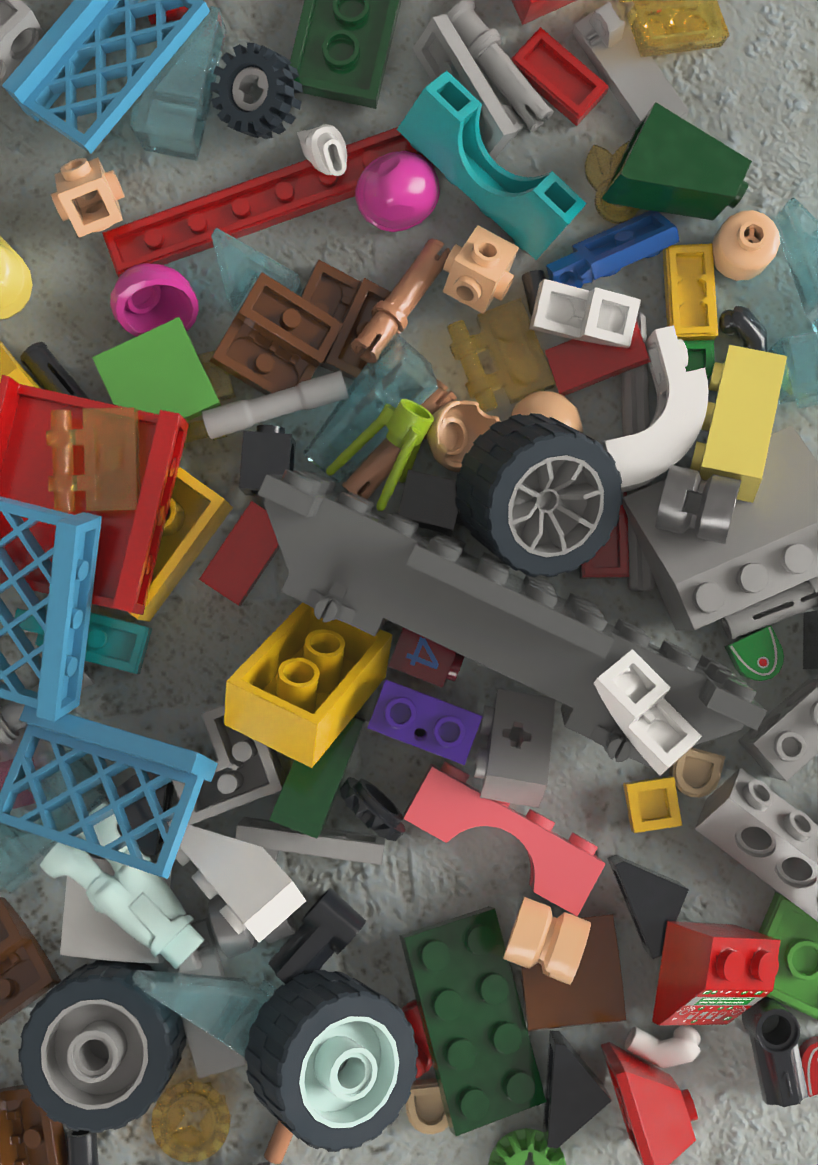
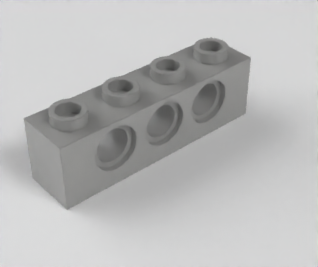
(765, 837)

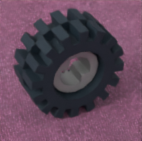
(273, 76)

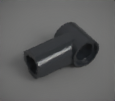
(325, 930)
(776, 1053)

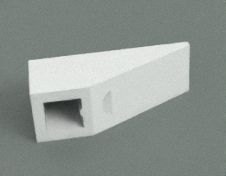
(244, 876)

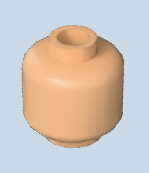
(745, 245)

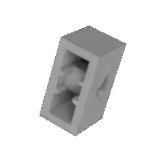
(520, 772)

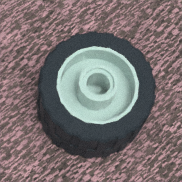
(331, 1059)

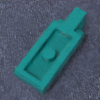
(109, 641)

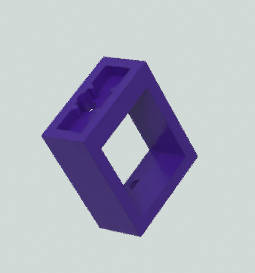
(447, 727)

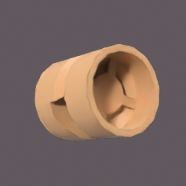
(547, 940)

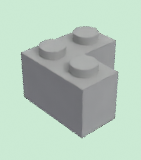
(243, 772)

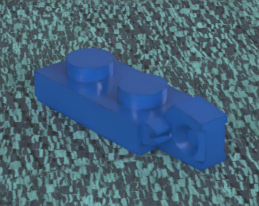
(614, 249)

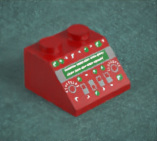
(712, 973)

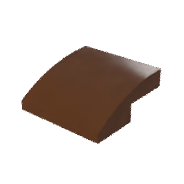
(349, 303)
(275, 338)
(23, 964)
(595, 992)
(27, 1132)

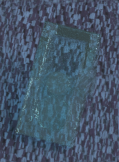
(242, 266)

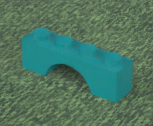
(447, 132)

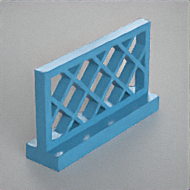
(84, 34)
(68, 606)
(127, 751)

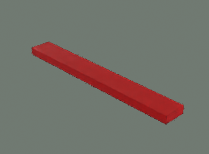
(245, 207)

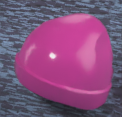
(397, 191)
(151, 297)

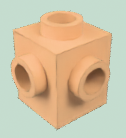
(87, 196)
(480, 269)

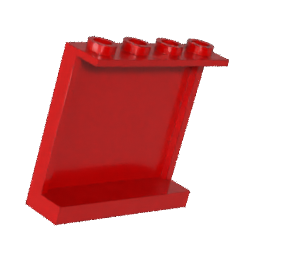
(127, 537)

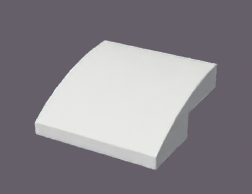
(94, 934)

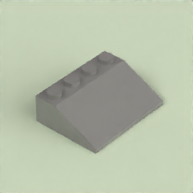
(766, 547)

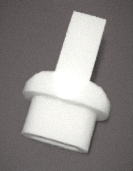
(324, 149)

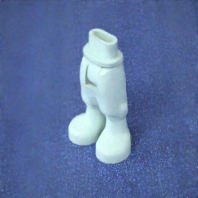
(131, 897)

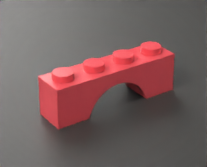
(559, 867)

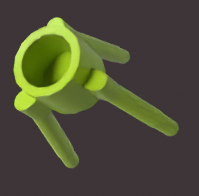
(406, 430)

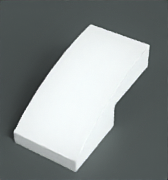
(585, 315)
(637, 704)

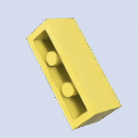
(740, 418)

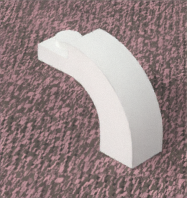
(677, 419)

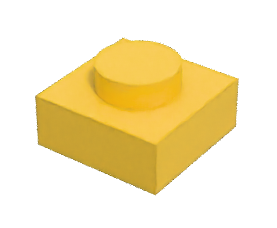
(652, 804)

